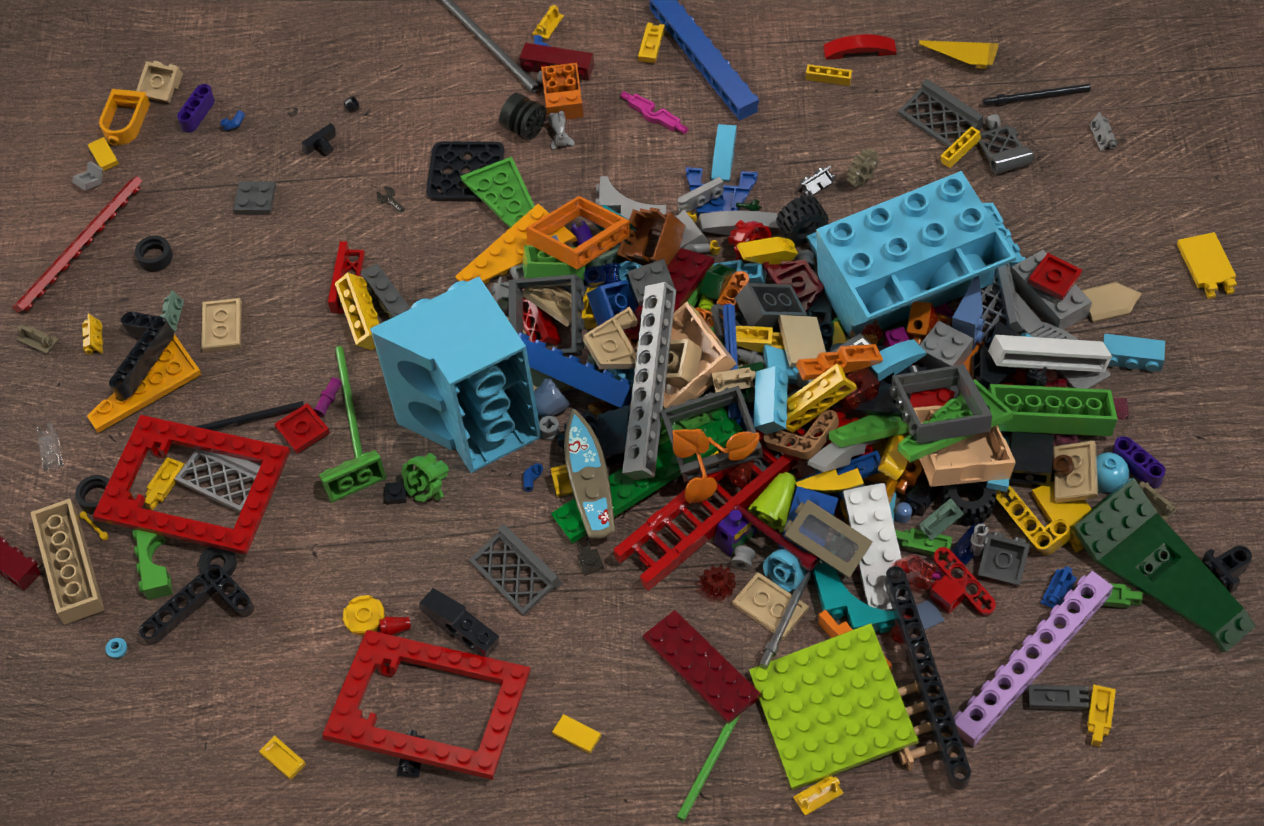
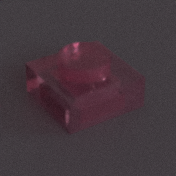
(1121, 408)
(1064, 439)

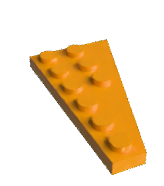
(508, 249)
(167, 374)

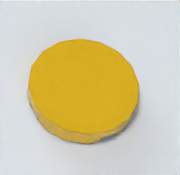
(363, 615)

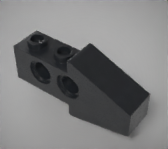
(983, 365)
(458, 622)

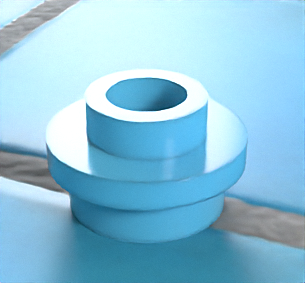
(120, 651)

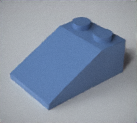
(970, 313)

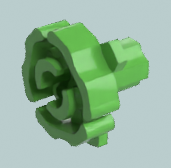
(425, 477)

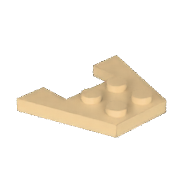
(610, 344)

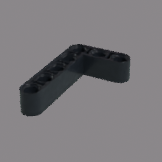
(154, 337)
(195, 601)

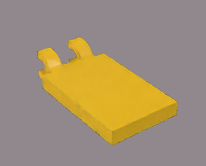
(1208, 263)
(1070, 511)

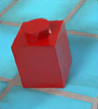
(946, 594)

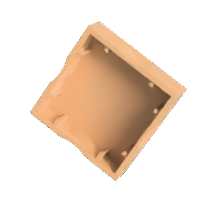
(714, 356)
(969, 460)

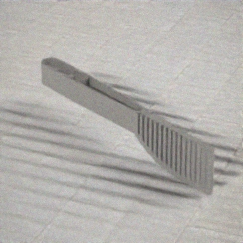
(1035, 327)

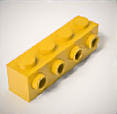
(358, 309)

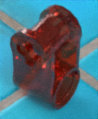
(917, 571)

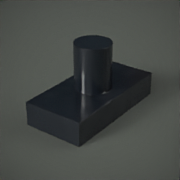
(320, 140)

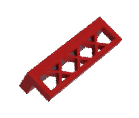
(340, 270)
(543, 323)

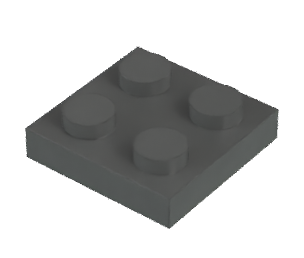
(254, 198)
(648, 275)

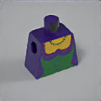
(736, 530)

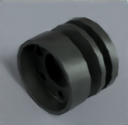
(522, 116)

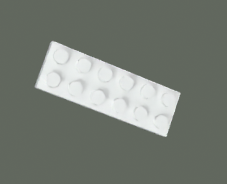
(871, 516)

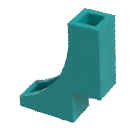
(840, 602)

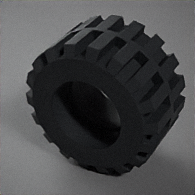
(801, 218)
(975, 510)

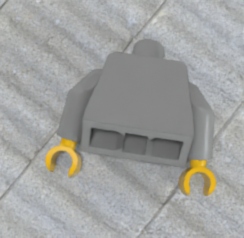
(693, 238)

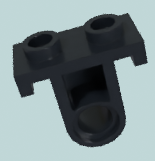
(1227, 567)

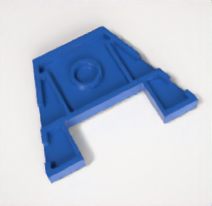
(731, 194)

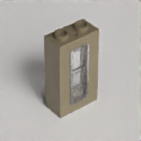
(827, 538)

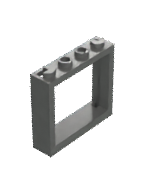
(577, 286)
(940, 378)
(704, 404)

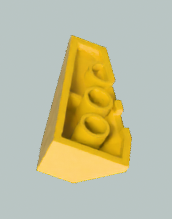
(970, 52)

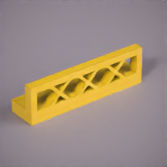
(812, 395)

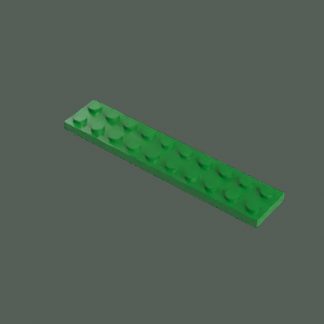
(627, 491)

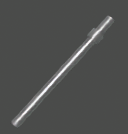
(772, 647)

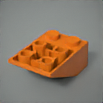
(562, 90)

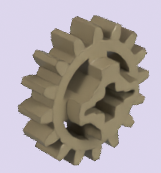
(863, 167)

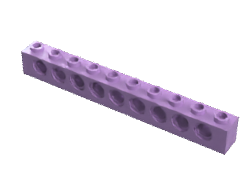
(1092, 585)

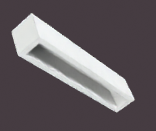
(1049, 353)

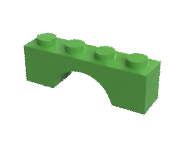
(155, 578)

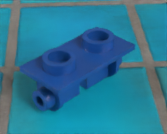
(1059, 586)

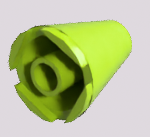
(775, 501)

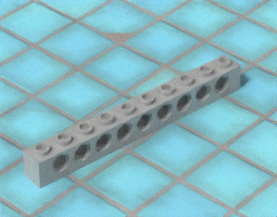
(649, 381)

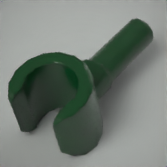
(753, 206)

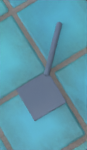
(929, 614)

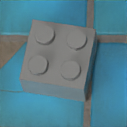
(945, 347)

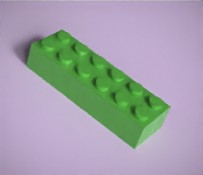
(1057, 409)

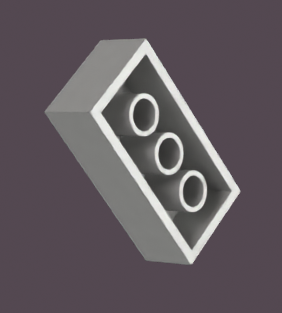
(1056, 312)

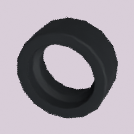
(149, 243)
(84, 487)

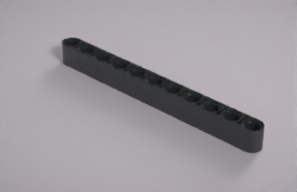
(927, 684)

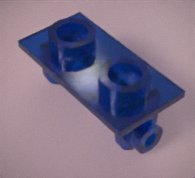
(962, 548)

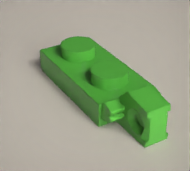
(919, 542)
(1121, 597)

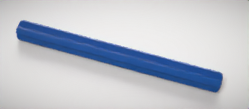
(731, 347)

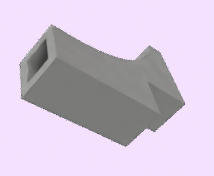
(614, 200)

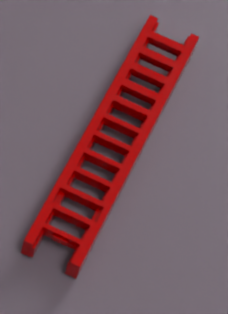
(707, 529)

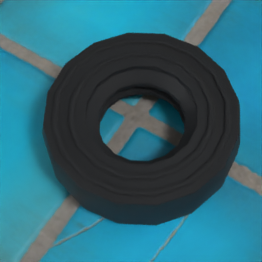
(210, 553)

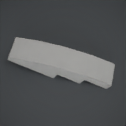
(724, 221)
(835, 457)

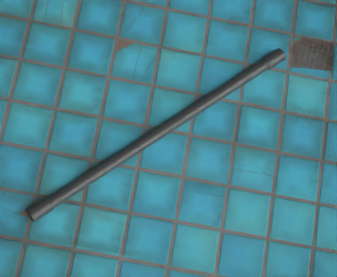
(527, 80)

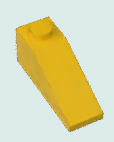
(768, 250)

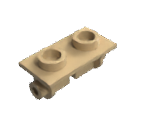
(732, 378)

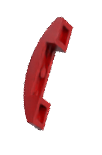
(859, 44)

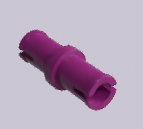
(327, 396)

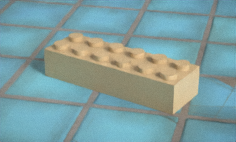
(67, 561)

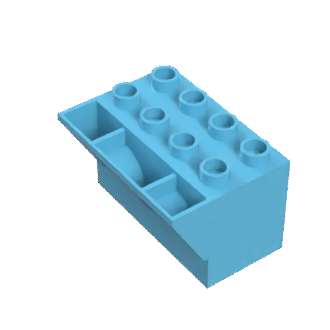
(909, 251)
(460, 374)

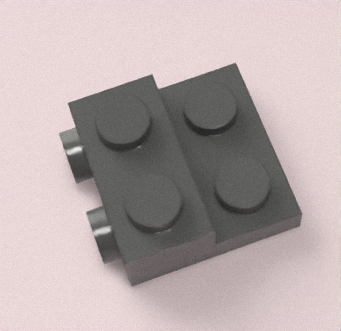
(1004, 558)

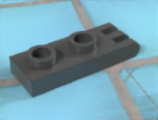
(1058, 697)

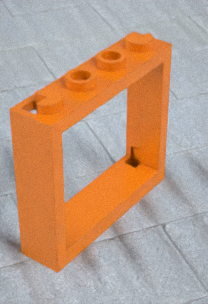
(615, 231)

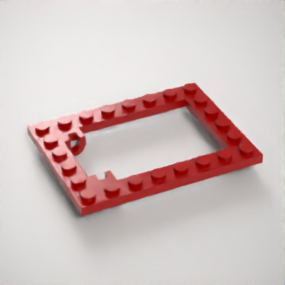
(121, 509)
(351, 729)

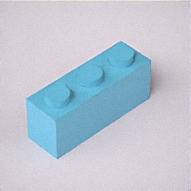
(1135, 352)
(770, 400)

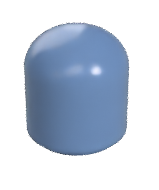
(903, 512)

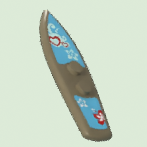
(588, 477)

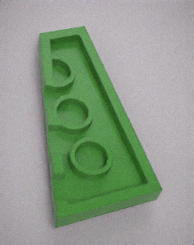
(868, 429)

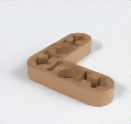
(805, 446)

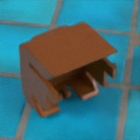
(645, 222)

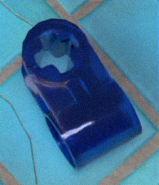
(604, 274)

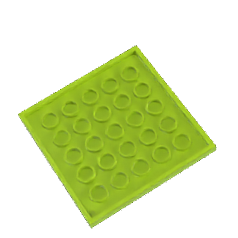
(833, 707)

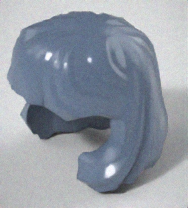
(549, 399)

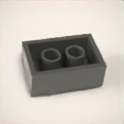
(766, 302)

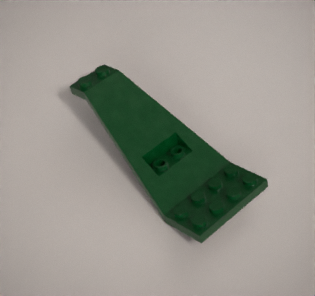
(1129, 534)

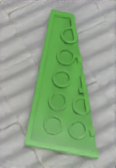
(501, 190)
(954, 409)

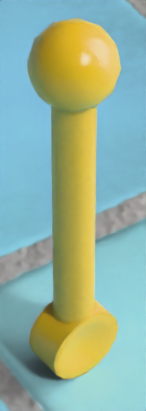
(103, 535)

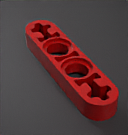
(967, 579)

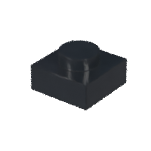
(395, 493)

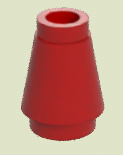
(394, 625)

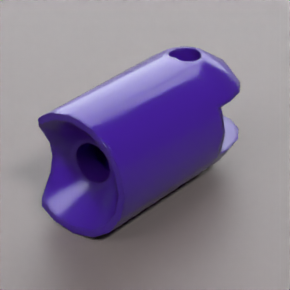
(582, 232)

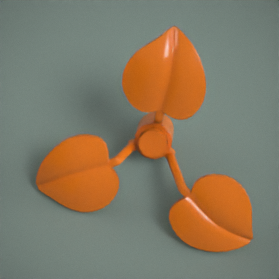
(689, 441)

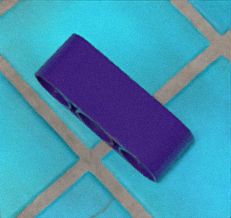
(196, 108)
(1148, 466)

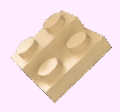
(159, 80)

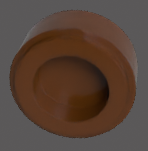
(1063, 465)

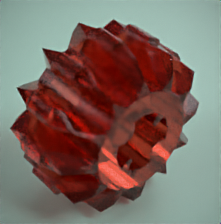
(725, 579)

